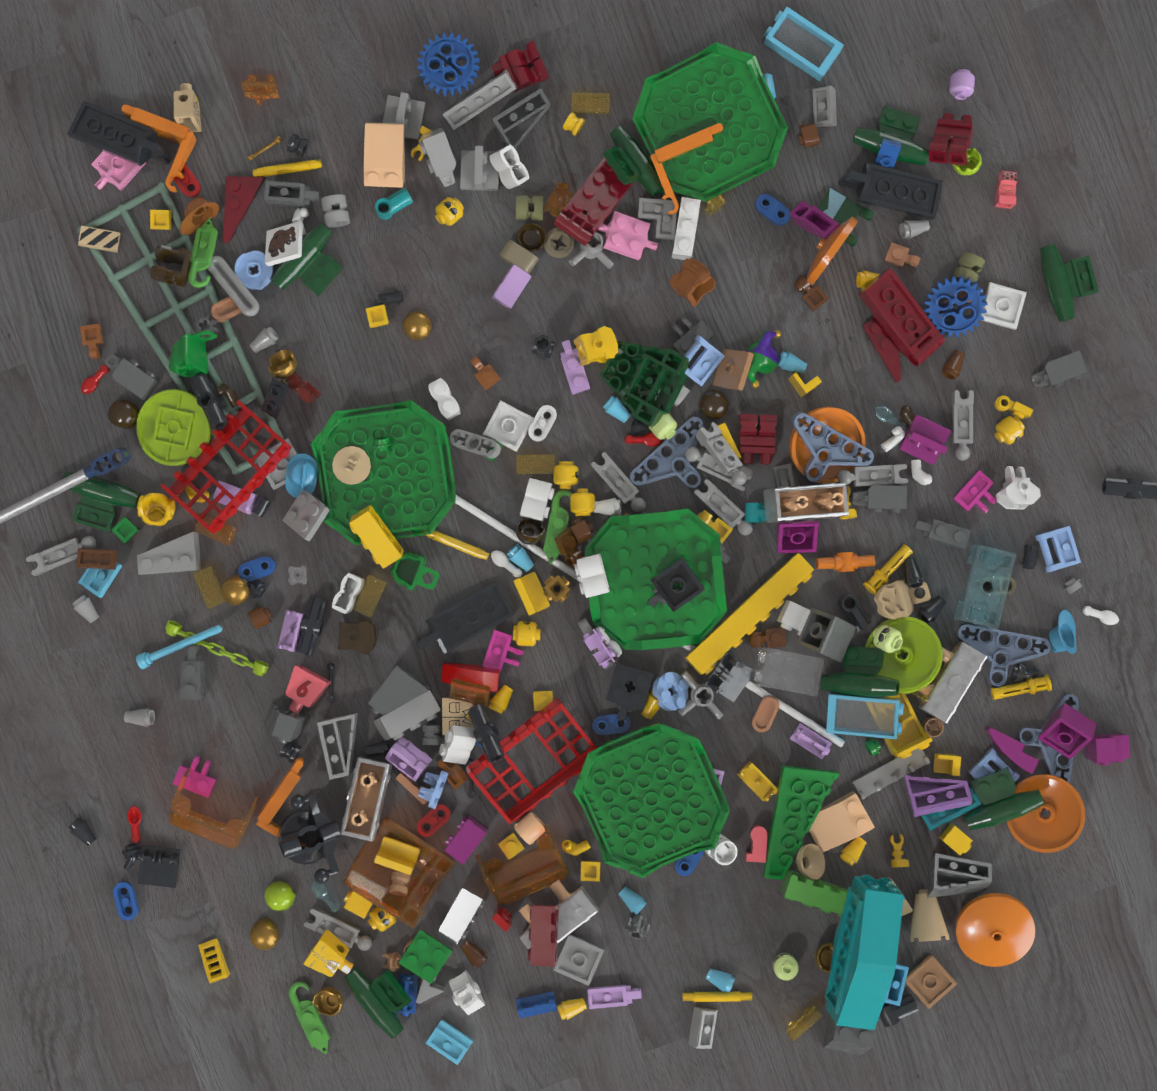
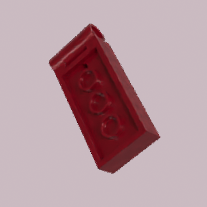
(592, 204)
(901, 317)

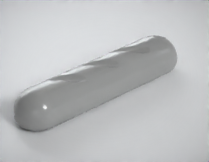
(233, 286)

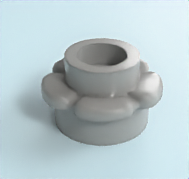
(1072, 585)

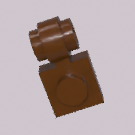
(814, 296)
(566, 543)
(773, 637)

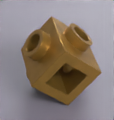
(551, 594)

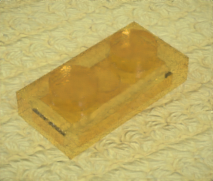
(590, 103)
(535, 464)
(209, 587)
(370, 596)
(798, 1027)

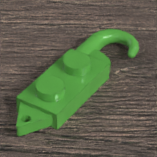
(202, 252)
(556, 524)
(309, 1019)

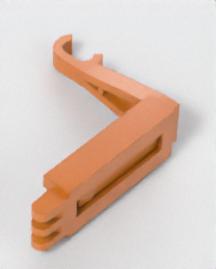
(169, 131)
(678, 148)
(278, 797)

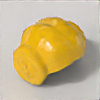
(156, 509)

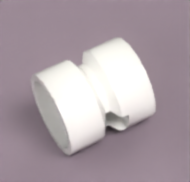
(724, 852)

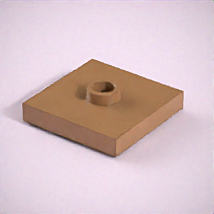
(733, 369)
(930, 981)

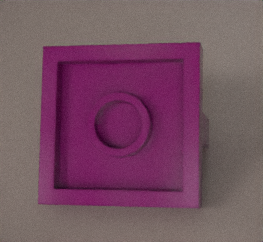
(925, 439)

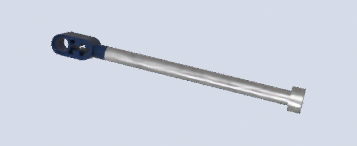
(67, 483)

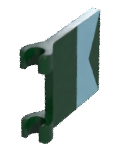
(841, 209)

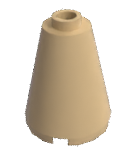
(927, 919)

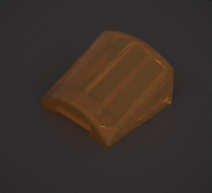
(373, 879)

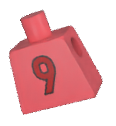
(305, 688)

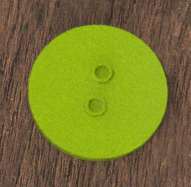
(172, 427)

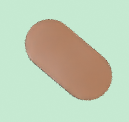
(224, 310)
(765, 713)

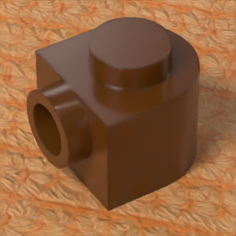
(808, 135)
(581, 530)
(260, 617)

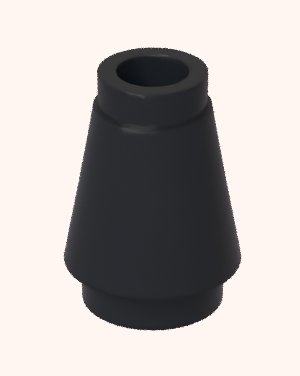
(913, 575)
(932, 609)
(82, 831)

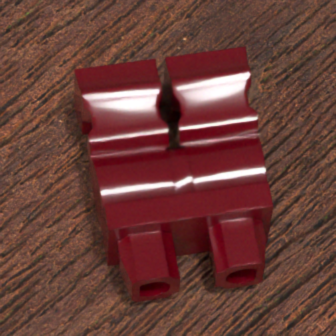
(517, 64)
(954, 134)
(754, 443)

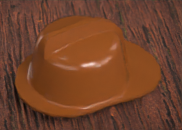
(197, 214)

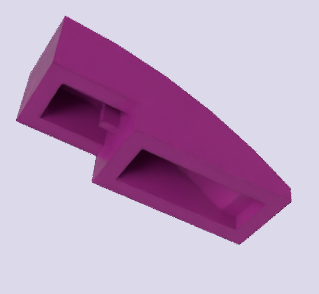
(813, 220)
(1012, 750)

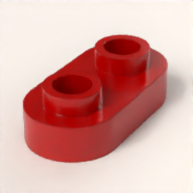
(188, 180)
(434, 820)

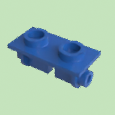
(409, 984)
(536, 1004)

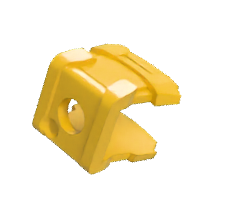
(596, 346)

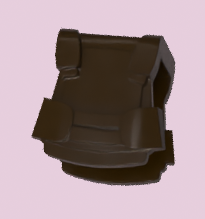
(168, 255)
(357, 636)

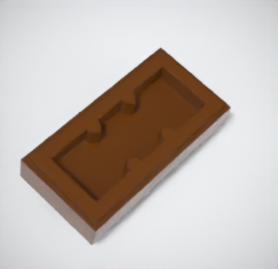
(96, 559)

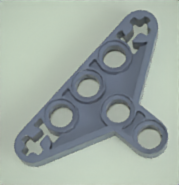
(835, 451)
(666, 464)
(1011, 651)
(1049, 754)

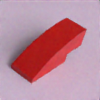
(471, 673)

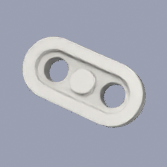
(541, 423)

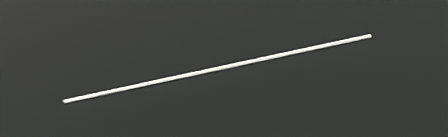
(570, 571)

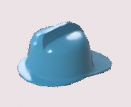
(301, 474)
(1064, 634)

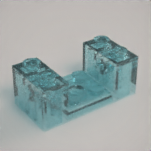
(979, 606)

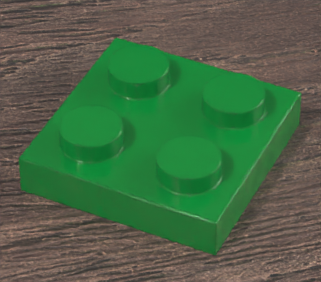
(425, 956)

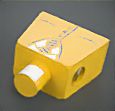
(329, 955)

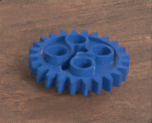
(437, 77)
(949, 290)

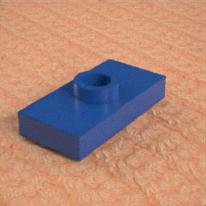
(888, 153)

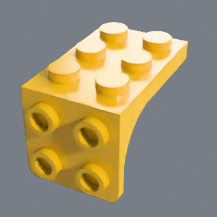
(912, 735)

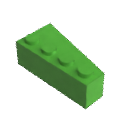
(813, 892)

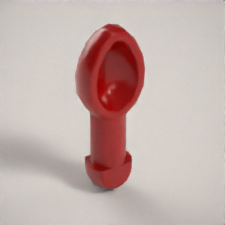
(91, 383)
(648, 439)
(134, 818)

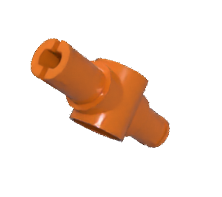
(845, 562)

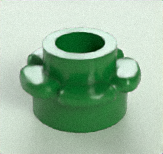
(382, 443)
(872, 746)

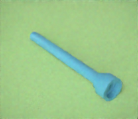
(146, 659)

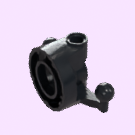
(306, 820)

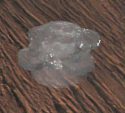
(302, 572)

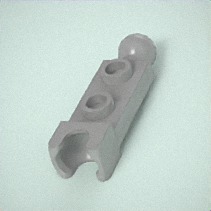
(962, 423)
(721, 453)
(709, 465)
(873, 475)
(619, 483)
(724, 508)
(59, 554)
(342, 930)

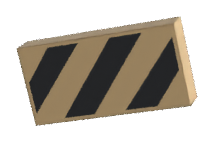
(99, 239)

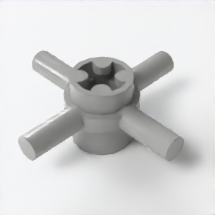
(590, 252)
(697, 688)

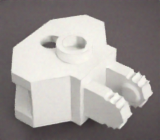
(1018, 491)
(466, 993)

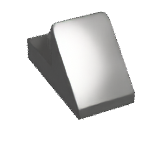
(428, 991)

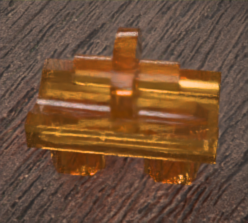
(260, 89)
(558, 199)

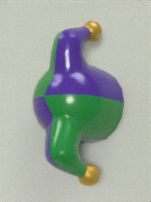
(764, 358)

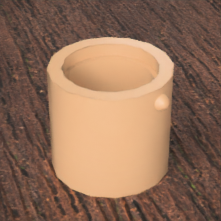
(530, 828)

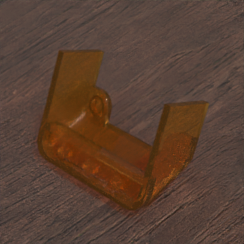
(203, 826)
(525, 873)

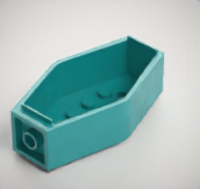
(864, 952)

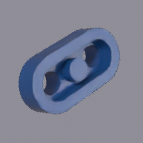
(772, 209)
(256, 568)
(611, 724)
(692, 861)
(123, 900)

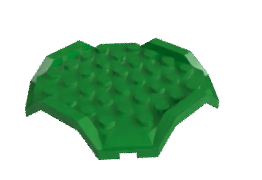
(705, 91)
(406, 484)
(638, 549)
(651, 798)

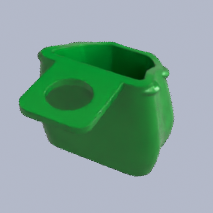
(190, 354)
(410, 570)

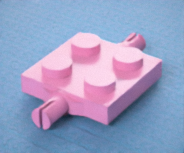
(114, 170)
(627, 236)

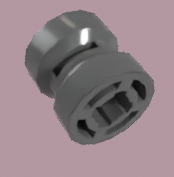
(431, 734)

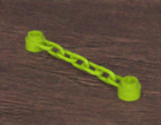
(259, 667)

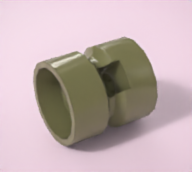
(522, 207)
(969, 266)

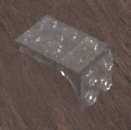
(789, 671)

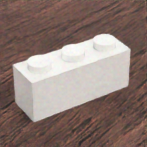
(686, 228)

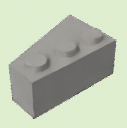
(172, 557)
(407, 716)
(338, 744)

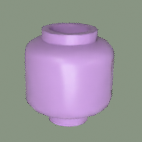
(962, 84)

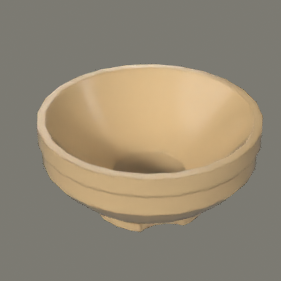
(814, 861)

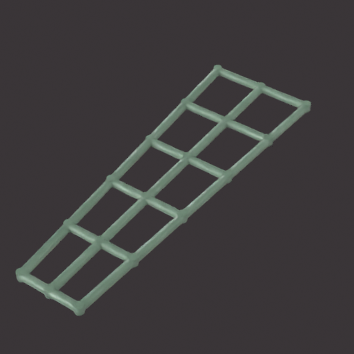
(177, 308)

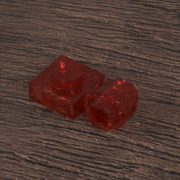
(305, 390)

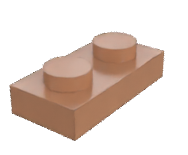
(411, 786)

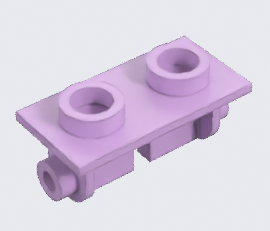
(595, 641)
(811, 741)

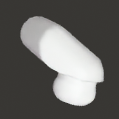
(299, 215)
(899, 434)
(919, 475)

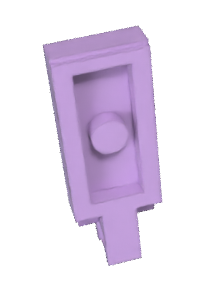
(574, 371)
(612, 996)

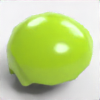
(974, 162)
(279, 896)

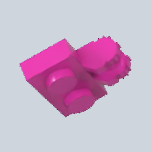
(972, 492)
(498, 650)
(197, 781)

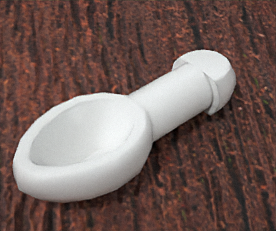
(502, 560)
(1106, 616)
(608, 642)

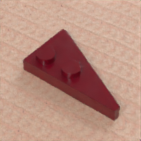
(238, 195)
(885, 347)

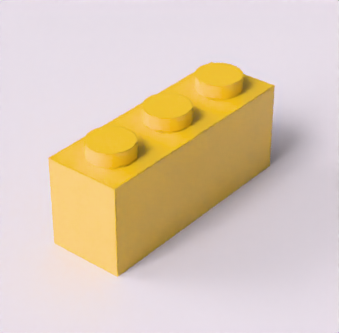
(376, 536)

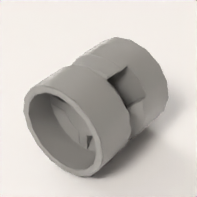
(335, 218)

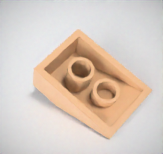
(384, 155)
(840, 822)

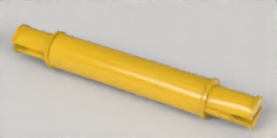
(287, 168)
(459, 545)
(717, 996)

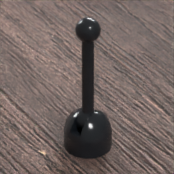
(637, 426)

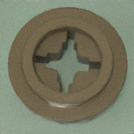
(550, 247)

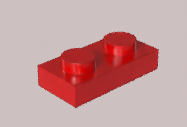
(502, 918)

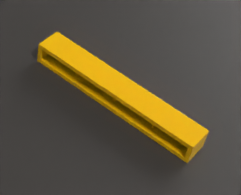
(749, 614)

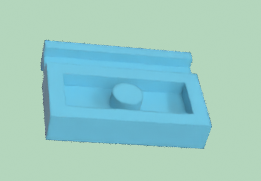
(99, 580)
(449, 1041)

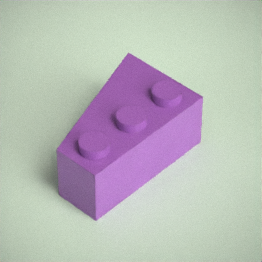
(936, 795)

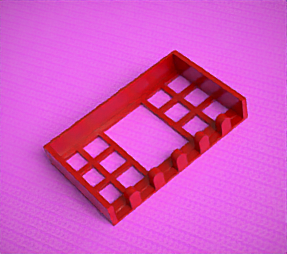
(209, 451)
(545, 789)

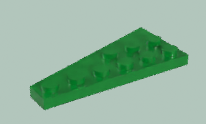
(795, 810)

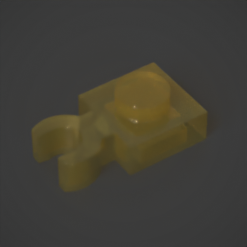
(715, 204)

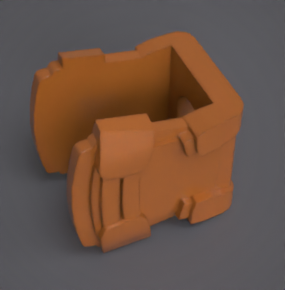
(692, 281)

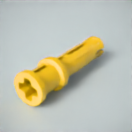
(882, 576)
(1029, 686)

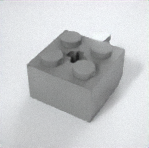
(440, 155)

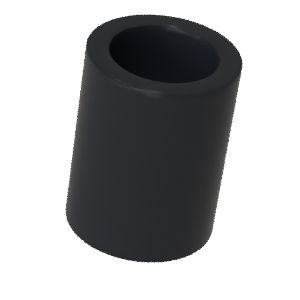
(261, 506)

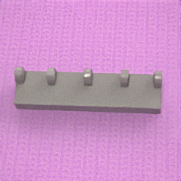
(479, 100)
(889, 773)

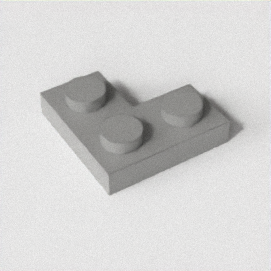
(658, 210)

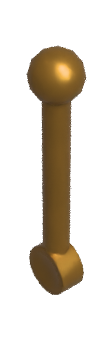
(278, 140)

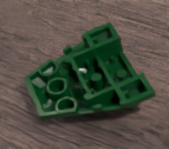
(646, 379)

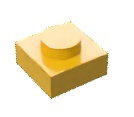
(160, 219)
(377, 316)
(542, 699)
(511, 845)
(590, 870)

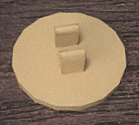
(351, 465)

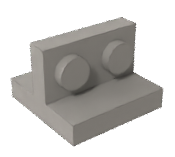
(407, 112)
(478, 171)

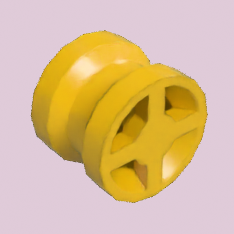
(573, 124)

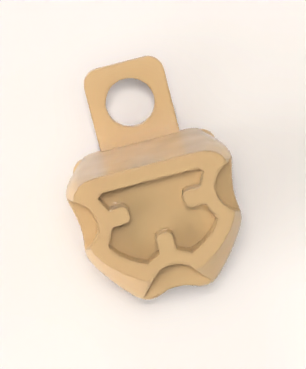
(897, 599)

